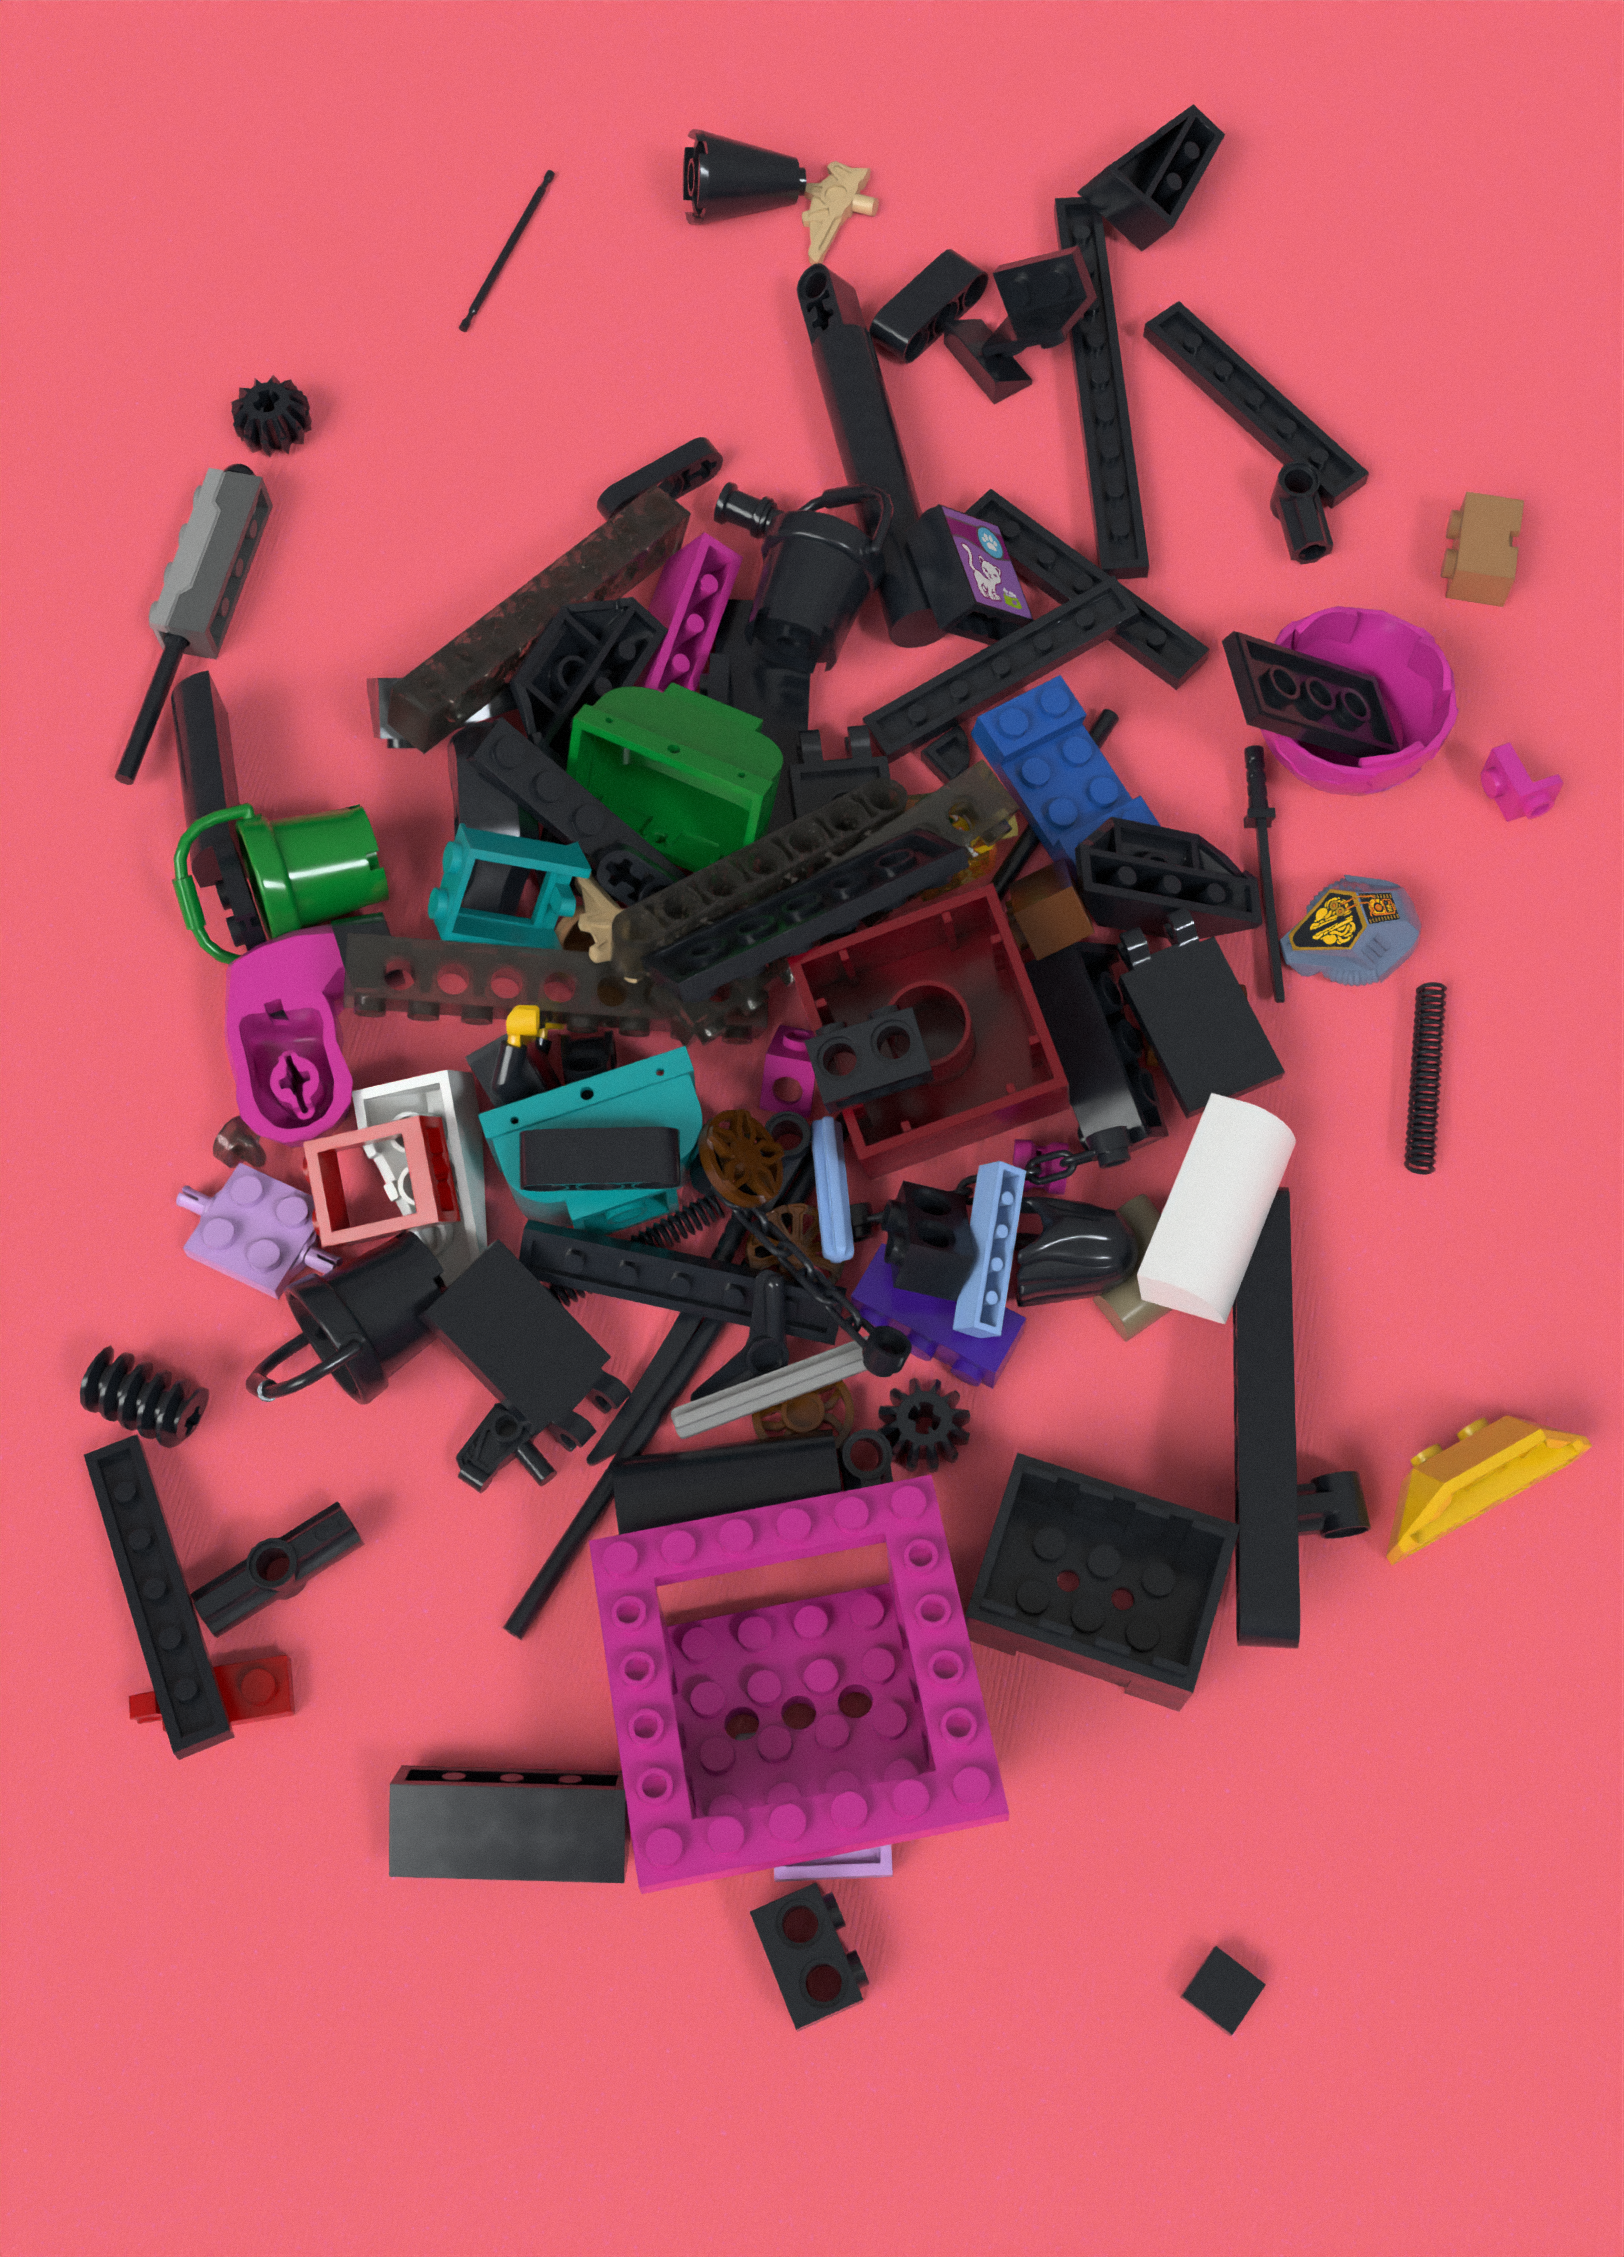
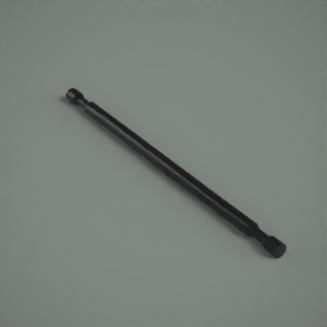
(505, 253)

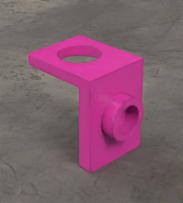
(788, 1058)

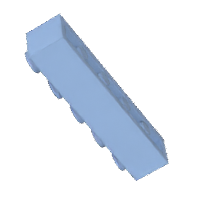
(993, 1239)

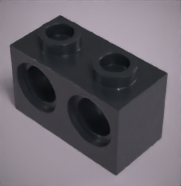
(873, 1073)
(928, 1240)
(795, 1961)

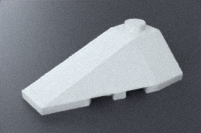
(453, 1098)

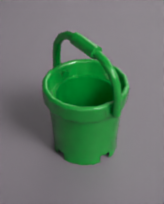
(296, 866)

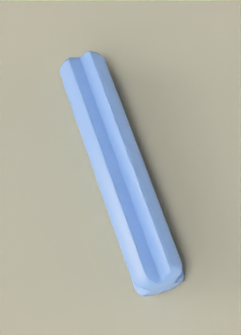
(832, 1190)

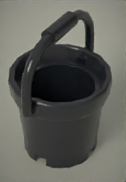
(816, 579)
(359, 1320)

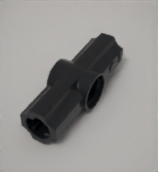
(245, 1588)

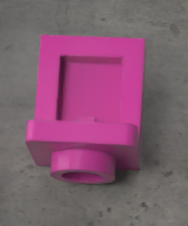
(1512, 787)

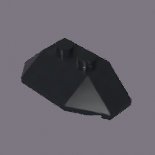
(577, 661)
(1143, 871)

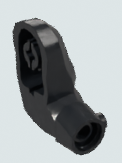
(485, 807)

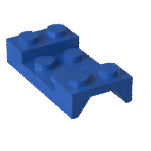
(1055, 768)

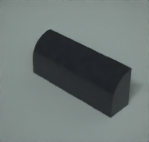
(205, 768)
(722, 1479)
(508, 1824)

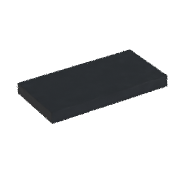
(1309, 698)

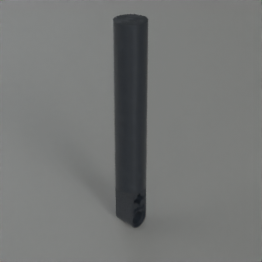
(867, 443)

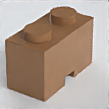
(1482, 553)

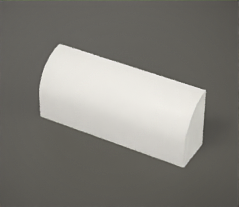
(1216, 1209)

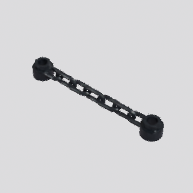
(1107, 1146)
(885, 1347)

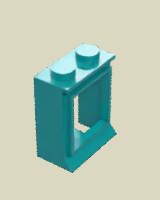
(500, 929)

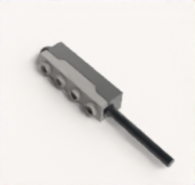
(200, 588)

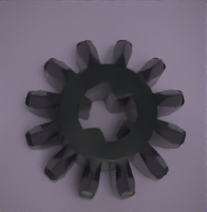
(271, 415)
(945, 1421)

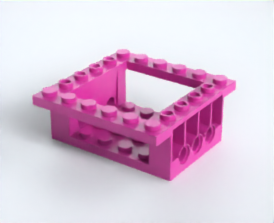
(787, 1794)

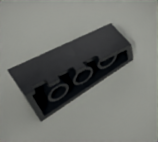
(1097, 1042)

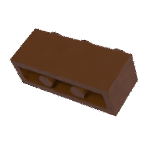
(1047, 910)

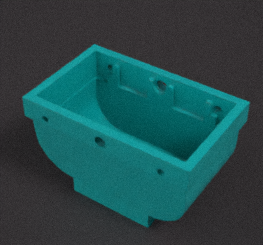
(621, 1098)

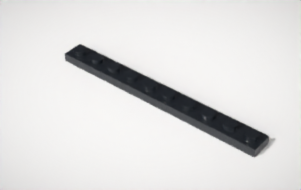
(1103, 403)

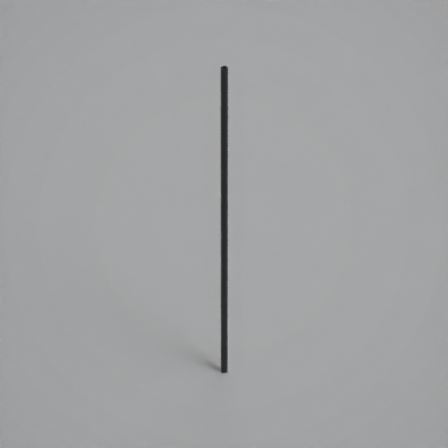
(710, 1329)

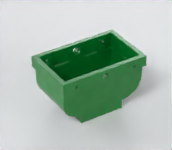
(678, 770)

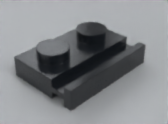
(236, 895)

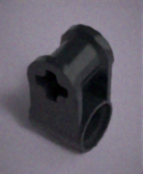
(587, 1058)

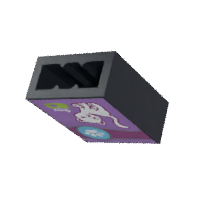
(967, 575)

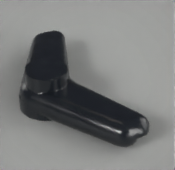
(767, 1339)

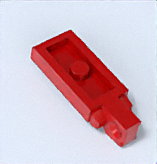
(249, 1689)

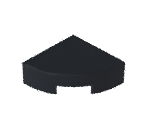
(948, 755)

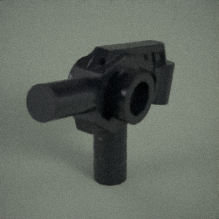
(495, 1445)

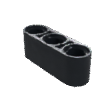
(925, 304)
(599, 1159)

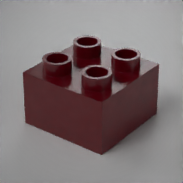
(973, 1015)

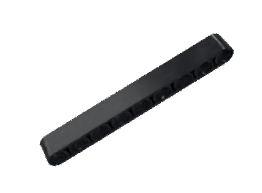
(1266, 1442)

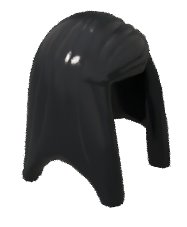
(1076, 1255)

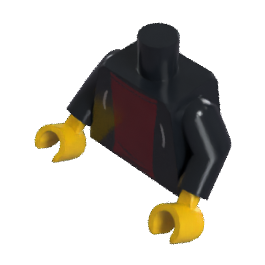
(518, 1061)

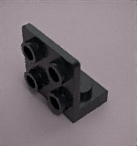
(1042, 301)

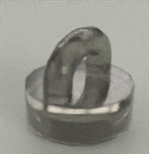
(238, 1144)

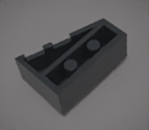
(1155, 179)

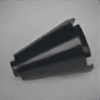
(736, 178)

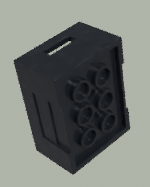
(1112, 1542)

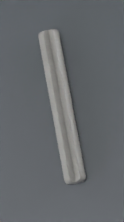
(768, 1390)

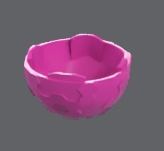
(1413, 684)

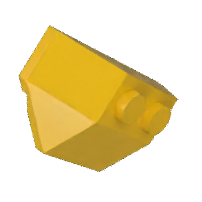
(1474, 1477)

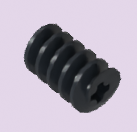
(142, 1402)

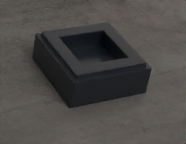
(1222, 1991)

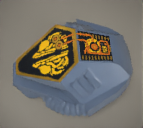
(1354, 932)

